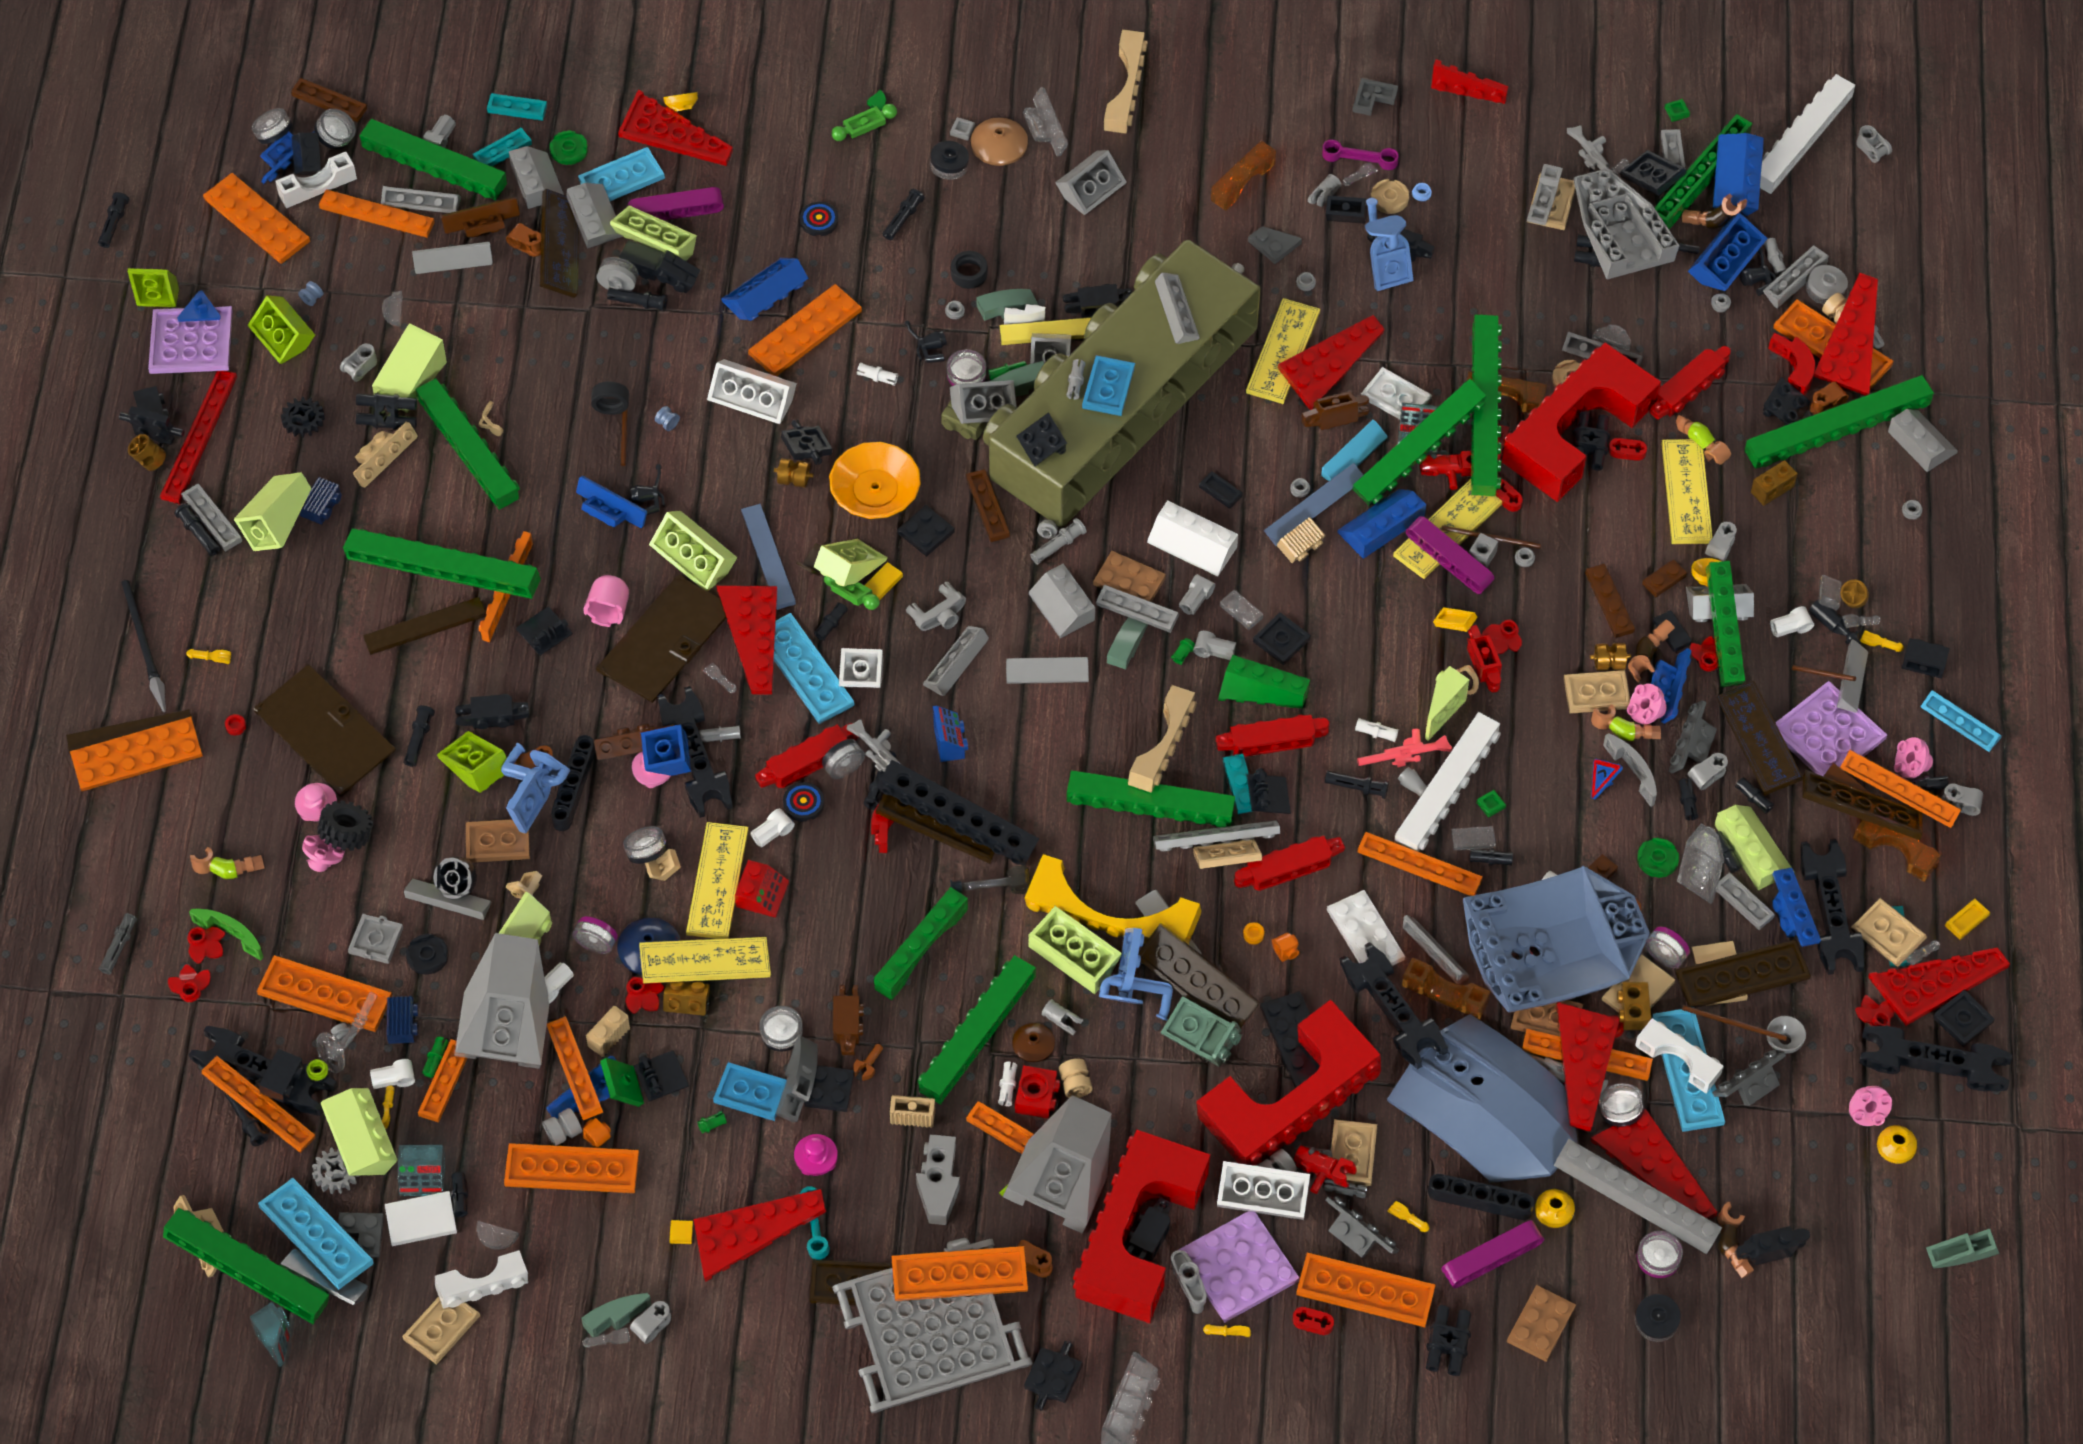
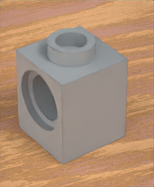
(1484, 544)

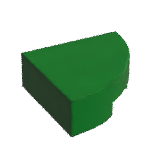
(878, 100)

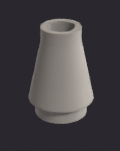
(1412, 781)

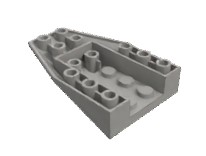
(1622, 225)
(505, 1004)
(1065, 1163)

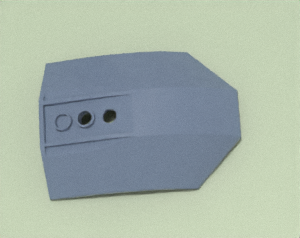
(1578, 922)
(1502, 1127)

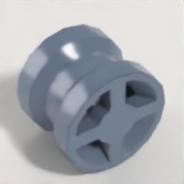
(310, 293)
(667, 418)

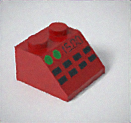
(761, 889)

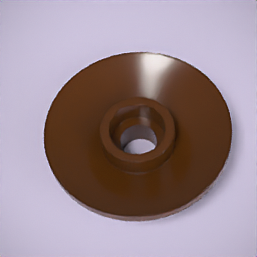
(1033, 1050)

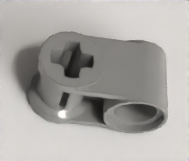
(1872, 143)
(357, 364)
(1722, 541)
(1709, 770)
(1965, 798)
(649, 1323)

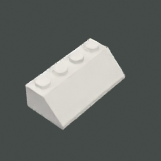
(751, 391)
(1193, 538)
(1263, 1190)

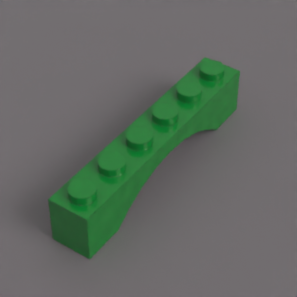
(902, 963)

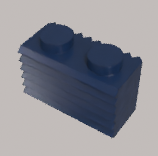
(321, 500)
(401, 1019)

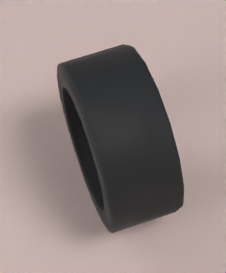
(969, 281)
(610, 406)

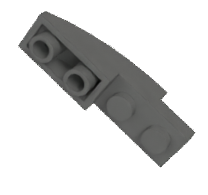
(800, 1081)

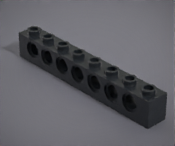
(954, 803)

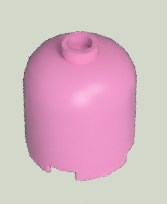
(607, 600)

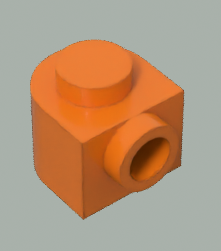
(1286, 946)
(596, 1132)

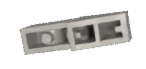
(938, 1196)

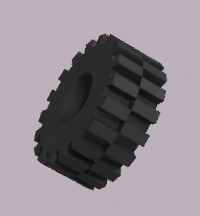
(344, 825)

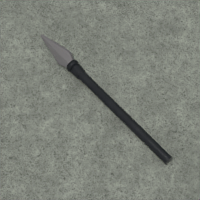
(156, 685)

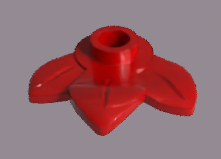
(1502, 639)
(1705, 653)
(207, 946)
(189, 981)
(644, 997)
(1873, 1013)

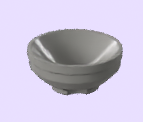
(1790, 1027)

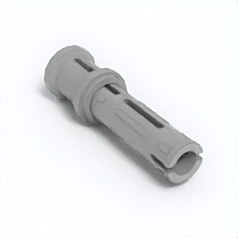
(1065, 536)

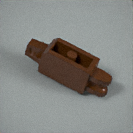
(1336, 411)
(846, 1020)

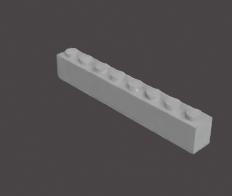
(1637, 1196)

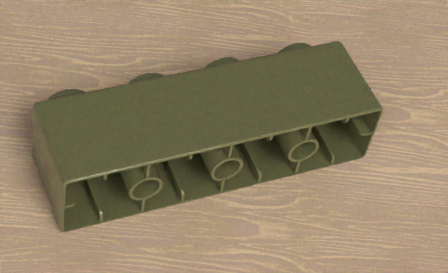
(1163, 380)

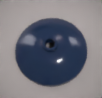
(636, 933)

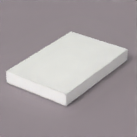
(1390, 391)
(420, 1218)

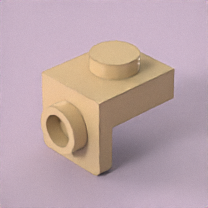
(663, 866)
(528, 883)

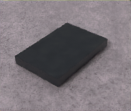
(1653, 172)

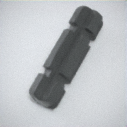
(1359, 1191)

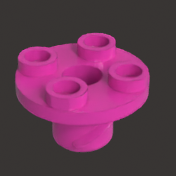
(815, 1155)

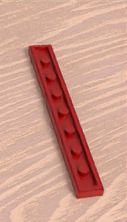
(198, 436)

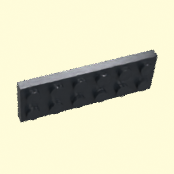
(1282, 1019)

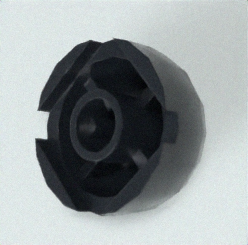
(455, 877)

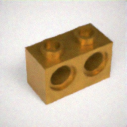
(1774, 483)
(1638, 1006)

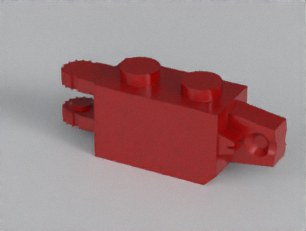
(1484, 658)

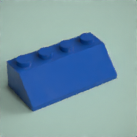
(1739, 170)
(1728, 253)
(766, 288)
(1383, 522)

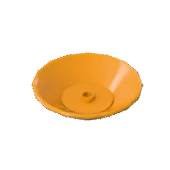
(874, 466)

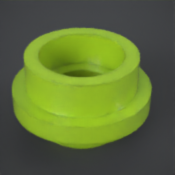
(317, 1064)

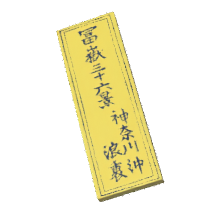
(1286, 339)
(1686, 492)
(1460, 512)
(717, 881)
(704, 960)

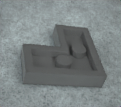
(1372, 91)
(366, 1227)

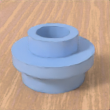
(1419, 189)

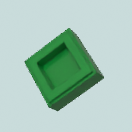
(1677, 110)
(1491, 803)

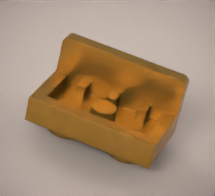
(686, 997)

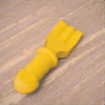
(1873, 640)
(220, 656)
(387, 1105)
(1402, 1212)
(1223, 1330)

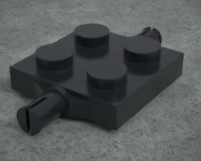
(152, 424)
(806, 442)
(1053, 1375)

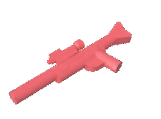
(1404, 753)

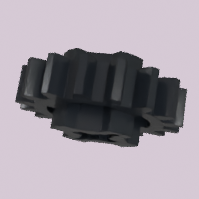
(302, 417)

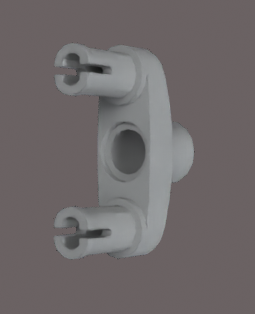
(943, 613)
(1192, 1286)

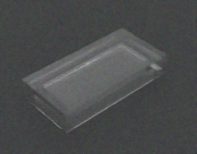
(1829, 592)
(1473, 838)

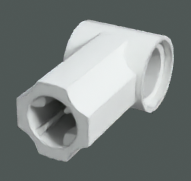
(1797, 620)
(777, 824)
(556, 980)
(398, 1074)

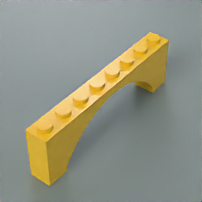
(1051, 890)

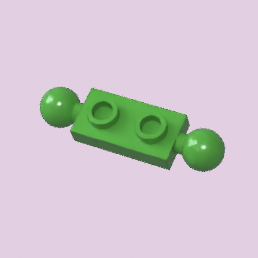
(864, 122)
(854, 593)

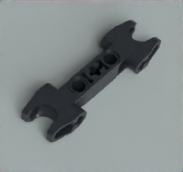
(705, 783)
(1838, 940)
(1412, 1033)
(229, 1049)
(1974, 1065)

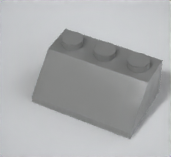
(533, 174)
(1091, 181)
(592, 213)
(981, 400)
(1921, 439)
(1062, 601)
(1700, 606)

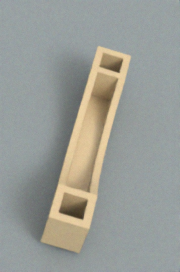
(1119, 109)
(1148, 766)

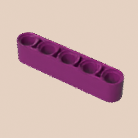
(681, 203)
(1450, 555)
(1492, 1254)

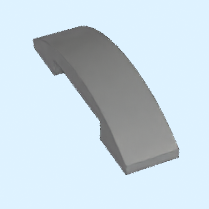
(1545, 194)
(1618, 748)

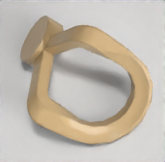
(494, 428)
(1470, 670)

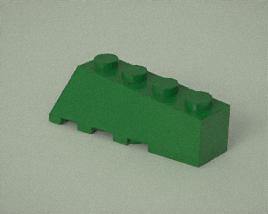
(1262, 684)

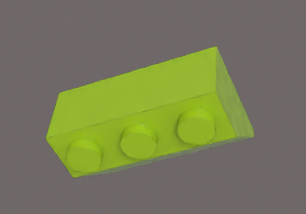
(280, 329)

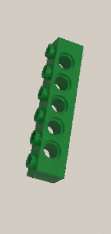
(1725, 624)

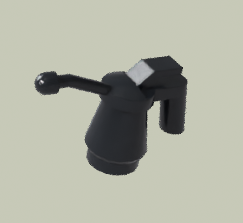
(1754, 275)
(932, 341)
(645, 493)

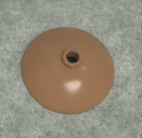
(999, 148)

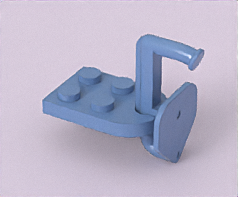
(1392, 262)
(534, 788)
(1127, 982)

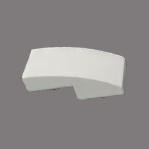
(1031, 314)

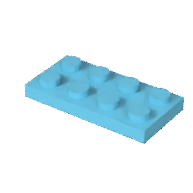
(625, 174)

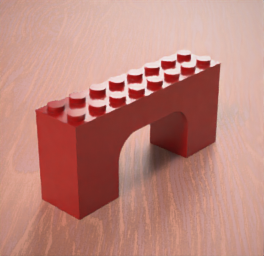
(1601, 382)
(1258, 1130)
(1147, 1172)

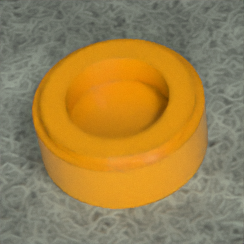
(1253, 933)

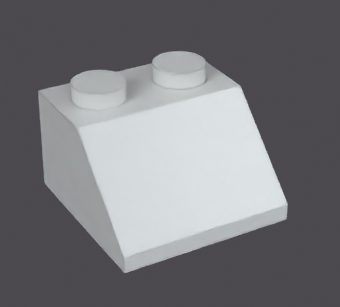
(861, 668)

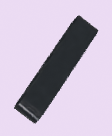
(573, 791)
(1489, 1204)

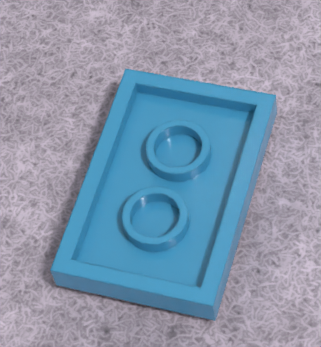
(1108, 385)
(750, 1091)

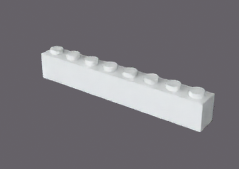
(1804, 131)
(1448, 782)

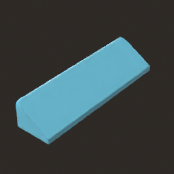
(1355, 450)
(1960, 721)

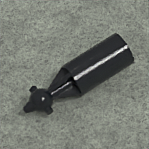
(1832, 621)

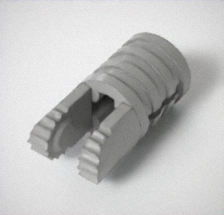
(1327, 188)
(1059, 1014)

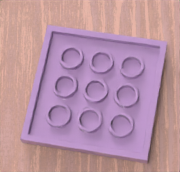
(189, 344)
(1824, 733)
(1240, 1265)

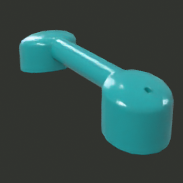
(817, 1246)

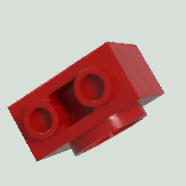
(1041, 1103)

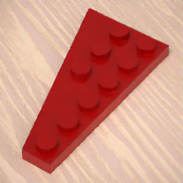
(665, 129)
(1850, 347)
(1326, 363)
(753, 627)
(1933, 983)
(1585, 1053)
(1654, 1161)
(746, 1230)

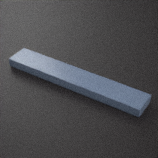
(1314, 503)
(768, 554)

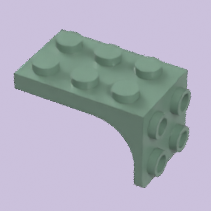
(1202, 1032)

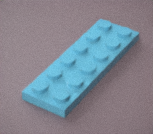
(808, 671)
(1693, 1106)
(315, 1233)

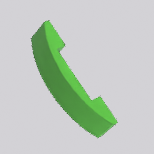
(209, 918)

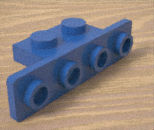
(278, 156)
(608, 505)
(1671, 681)
(1793, 910)
(567, 1099)

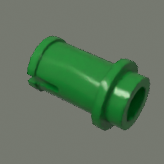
(1186, 646)
(711, 1122)

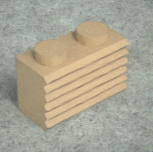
(1300, 540)
(608, 1031)
(912, 1111)

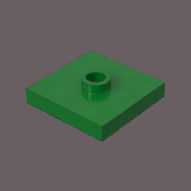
(622, 1082)

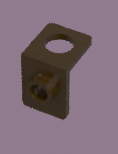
(810, 560)

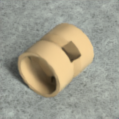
(1834, 306)
(1074, 1078)

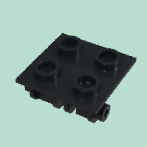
(1785, 403)
(1042, 439)
(544, 630)
(1268, 793)
(660, 1075)

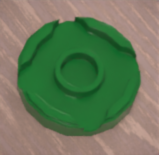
(568, 147)
(1658, 857)

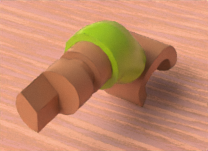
(1704, 438)
(1622, 728)
(225, 867)

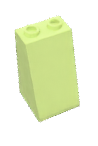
(411, 364)
(273, 511)

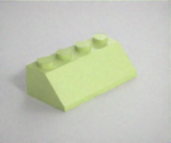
(654, 232)
(692, 550)
(1751, 844)
(528, 919)
(1074, 949)
(359, 1132)

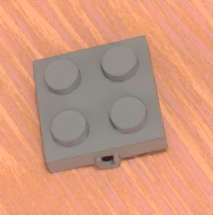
(375, 938)

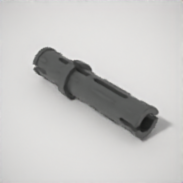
(122, 935)

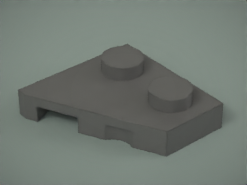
(1273, 243)

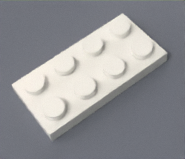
(1362, 924)

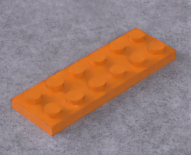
(256, 218)
(804, 330)
(1816, 331)
(136, 754)
(321, 992)
(571, 1168)
(959, 1273)
(1365, 1289)

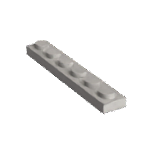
(1224, 834)

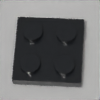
(926, 530)
(1281, 638)
(1963, 1018)
(831, 1089)

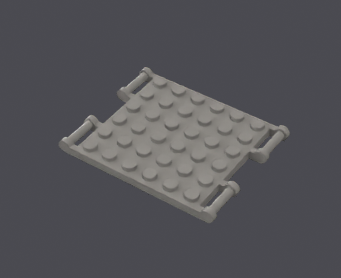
(928, 1342)

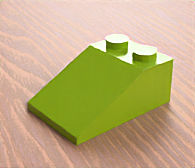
(154, 287)
(474, 761)

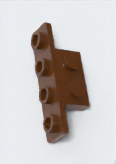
(481, 218)
(622, 742)

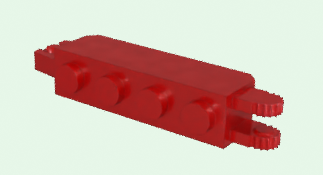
(1690, 381)
(1273, 735)
(801, 759)
(1289, 863)

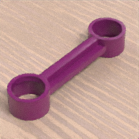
(1358, 154)

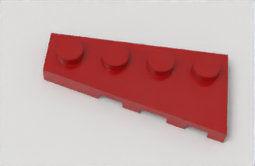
(1468, 84)

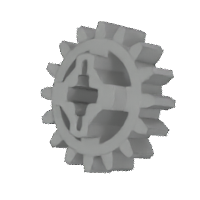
(333, 1180)

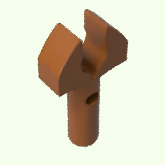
(858, 1065)

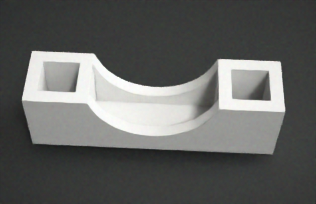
(336, 172)
(1658, 1040)
(457, 1289)

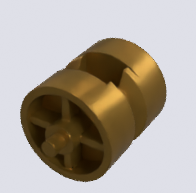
(146, 452)
(794, 473)
(1854, 593)
(1610, 656)

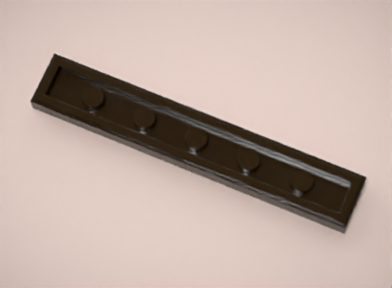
(424, 625)
(95, 736)

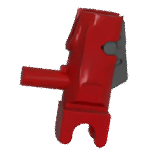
(1448, 464)
(1324, 1166)

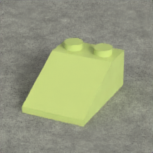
(848, 561)
(1448, 697)

